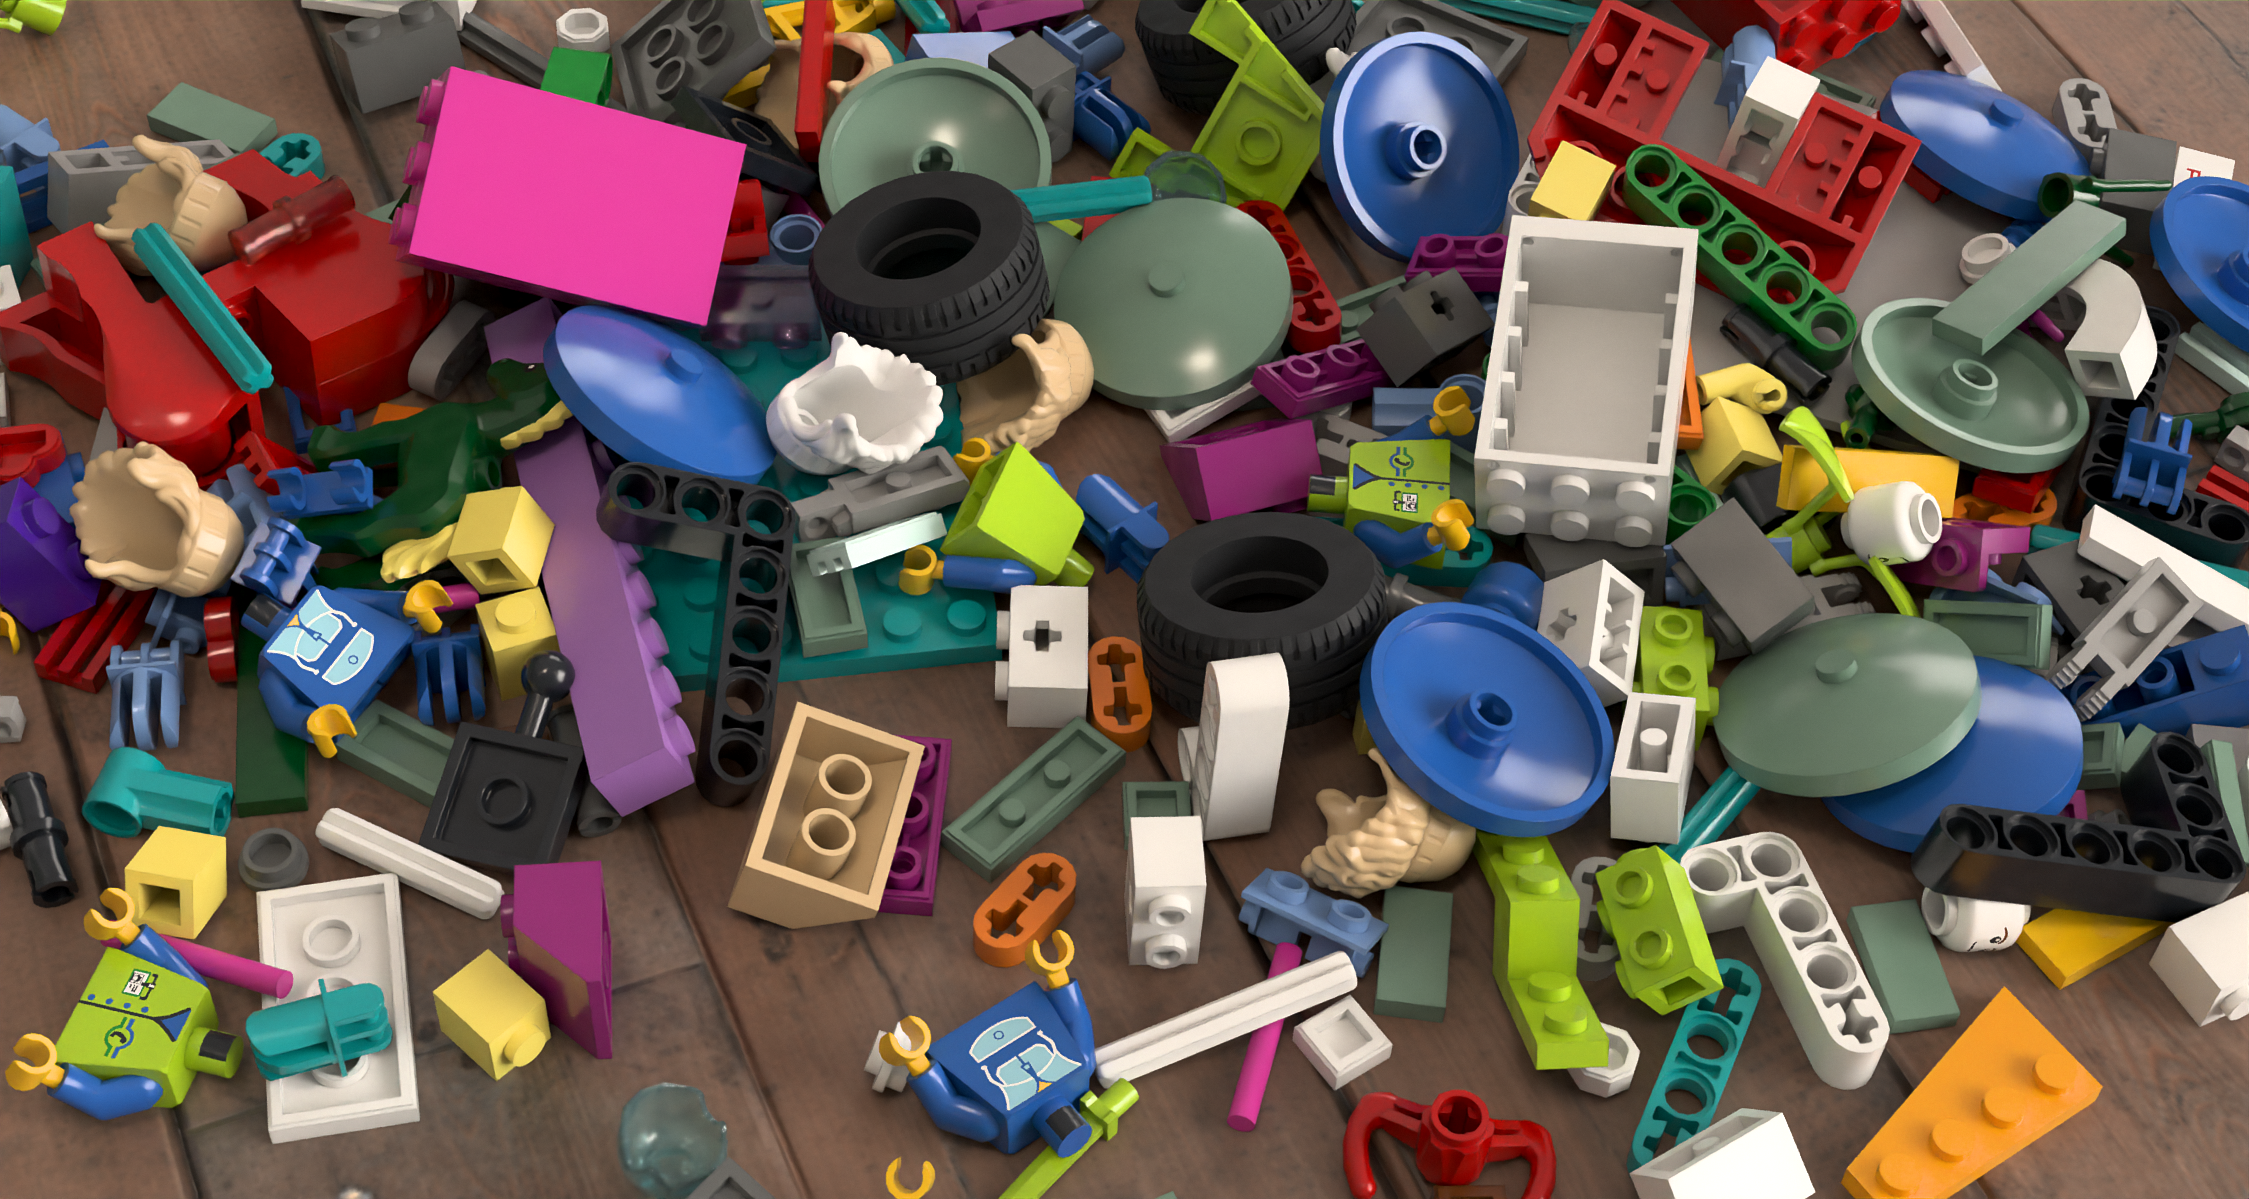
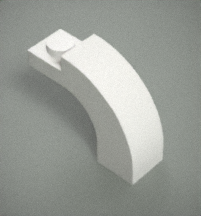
(2114, 337)

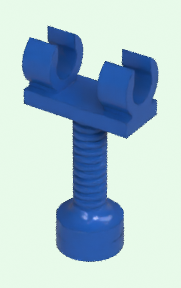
(339, 491)

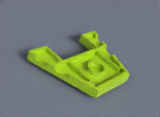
(1263, 125)

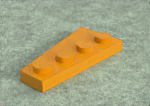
(1974, 1109)

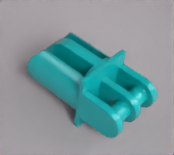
(319, 1031)

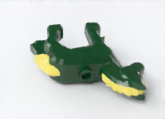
(435, 464)

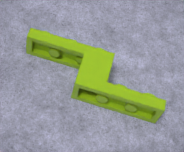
(1539, 950)

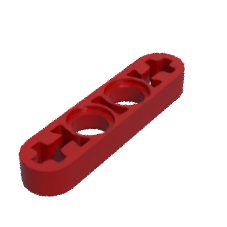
(1318, 302)

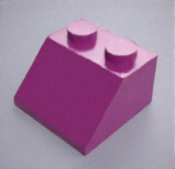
(1245, 468)
(564, 946)

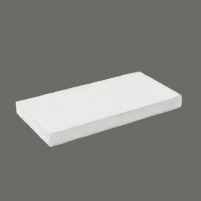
(348, 937)

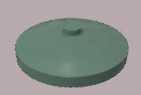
(932, 120)
(1177, 302)
(1994, 410)
(1848, 705)

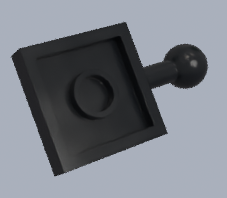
(767, 151)
(508, 792)

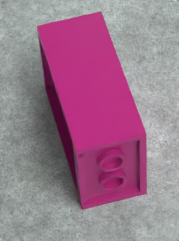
(566, 199)

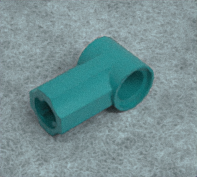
(140, 793)

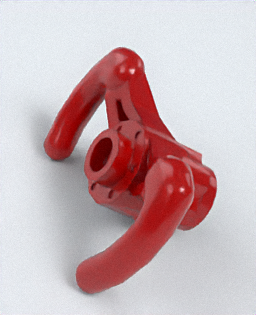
(1448, 1140)

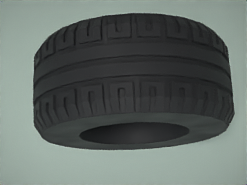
(1197, 74)
(932, 272)
(1258, 590)

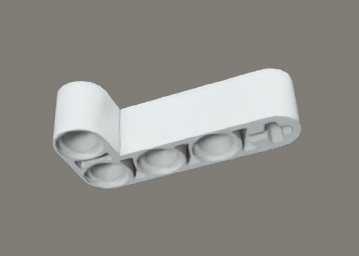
(1237, 746)
(1773, 893)

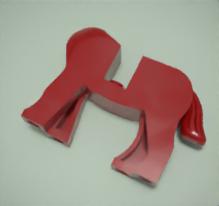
(324, 313)

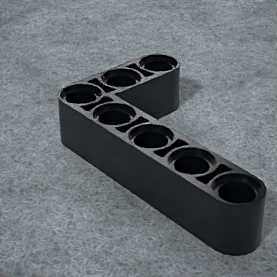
(2202, 524)
(737, 610)
(2160, 868)

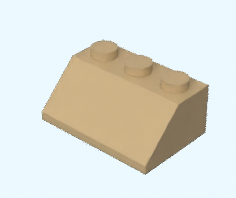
(826, 822)

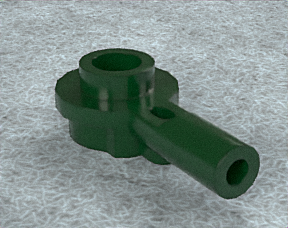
(1865, 418)
(2218, 423)

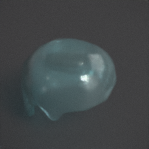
(1185, 176)
(669, 1141)

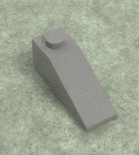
(88, 179)

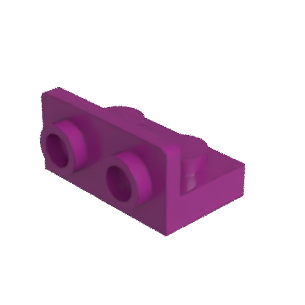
(1015, 15)
(1963, 554)

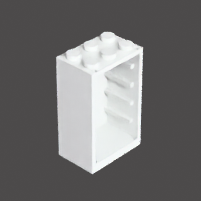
(1586, 380)

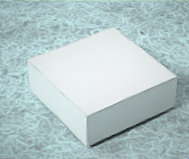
(1342, 1042)

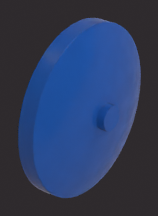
(1980, 140)
(1418, 143)
(2204, 251)
(656, 395)
(1486, 719)
(2014, 757)

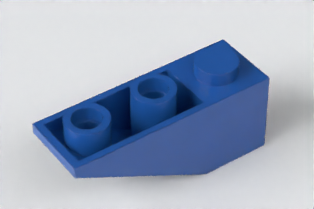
(2181, 687)

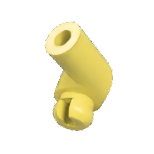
(1745, 385)

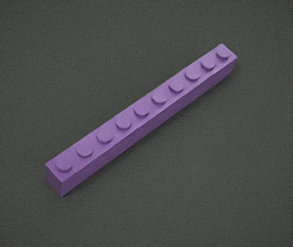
(599, 601)

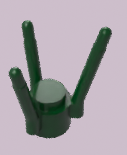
(2062, 189)

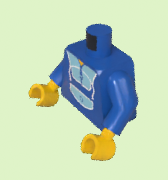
(335, 654)
(1011, 1068)

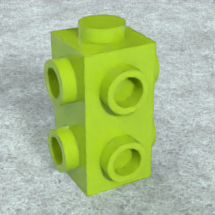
(1676, 661)
(1656, 930)

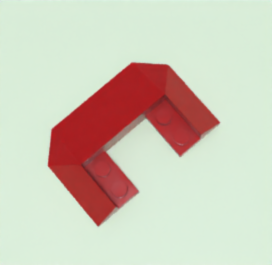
(1821, 194)

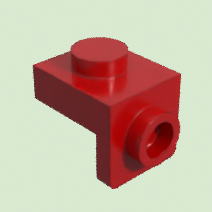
(747, 228)

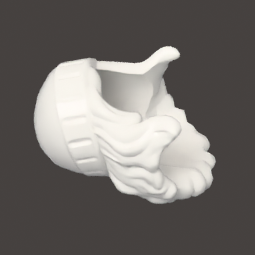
(855, 411)

